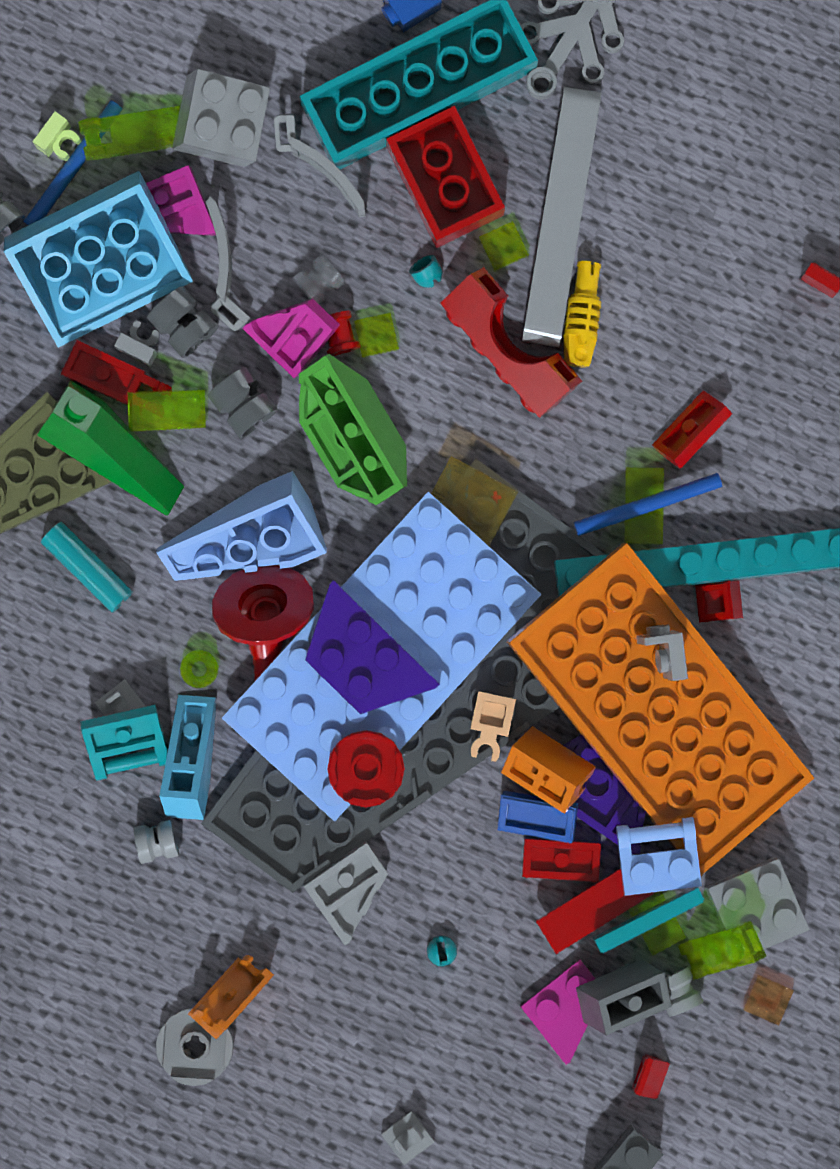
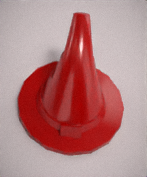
(263, 610)

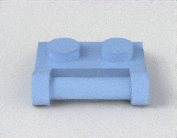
(659, 869)

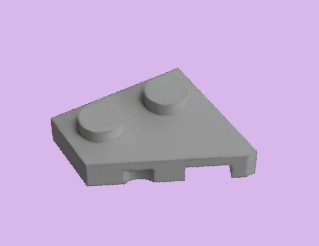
(348, 889)

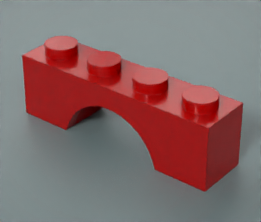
(478, 310)

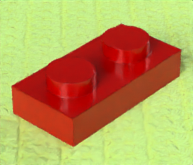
(692, 429)
(561, 860)

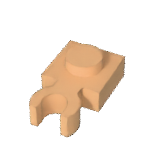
(493, 718)

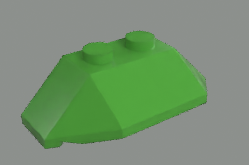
(351, 431)

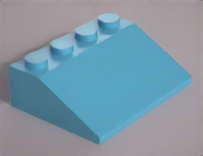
(97, 259)

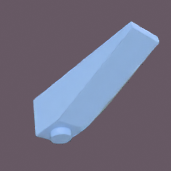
(256, 530)

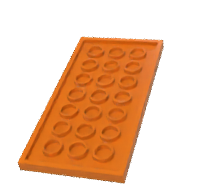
(672, 744)

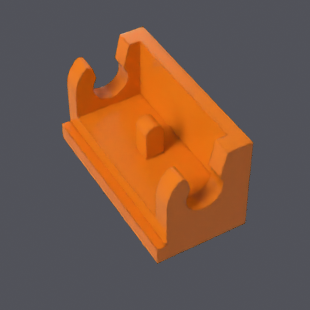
(547, 769)
(229, 996)

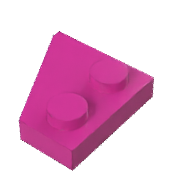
(182, 203)
(293, 334)
(558, 1012)

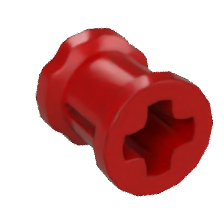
(342, 339)

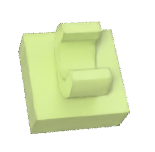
(53, 134)

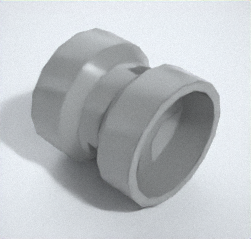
(148, 845)
(681, 992)

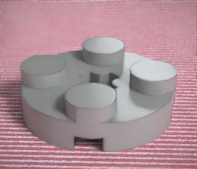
(180, 1063)

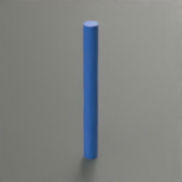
(66, 173)
(648, 504)

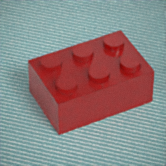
(445, 177)

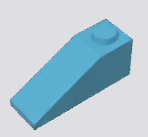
(189, 758)

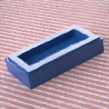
(536, 818)

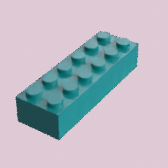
(418, 80)

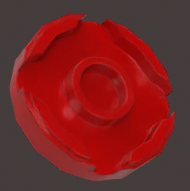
(375, 774)

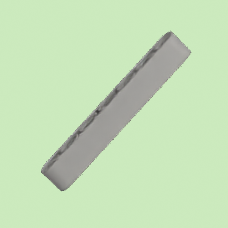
(561, 217)

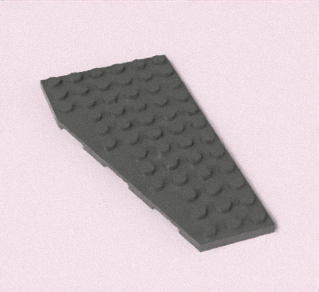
(295, 839)

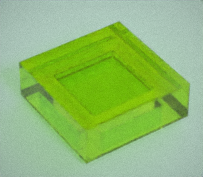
(503, 246)
(376, 335)

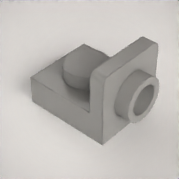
(671, 656)

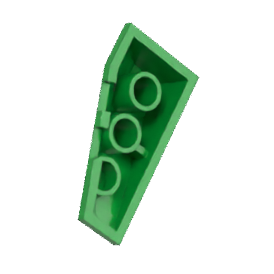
(102, 441)

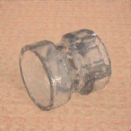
(319, 279)

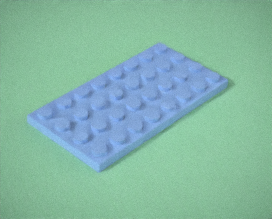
(436, 597)

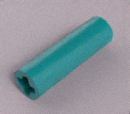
(86, 566)

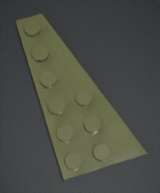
(36, 473)

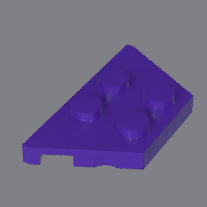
(362, 657)
(605, 799)

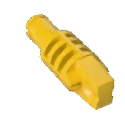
(582, 316)

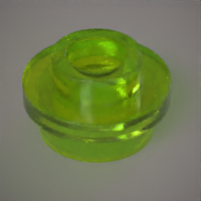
(199, 656)

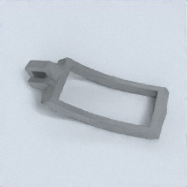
(318, 161)
(225, 272)

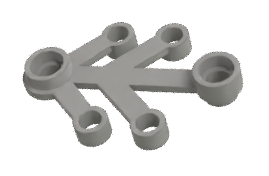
(574, 29)

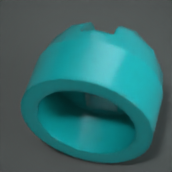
(425, 276)
(450, 951)

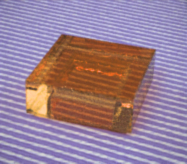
(768, 1000)

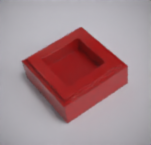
(821, 279)

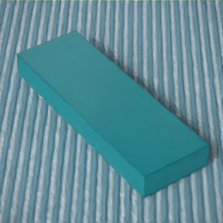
(648, 919)

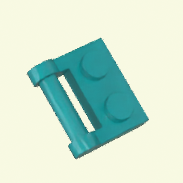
(123, 734)

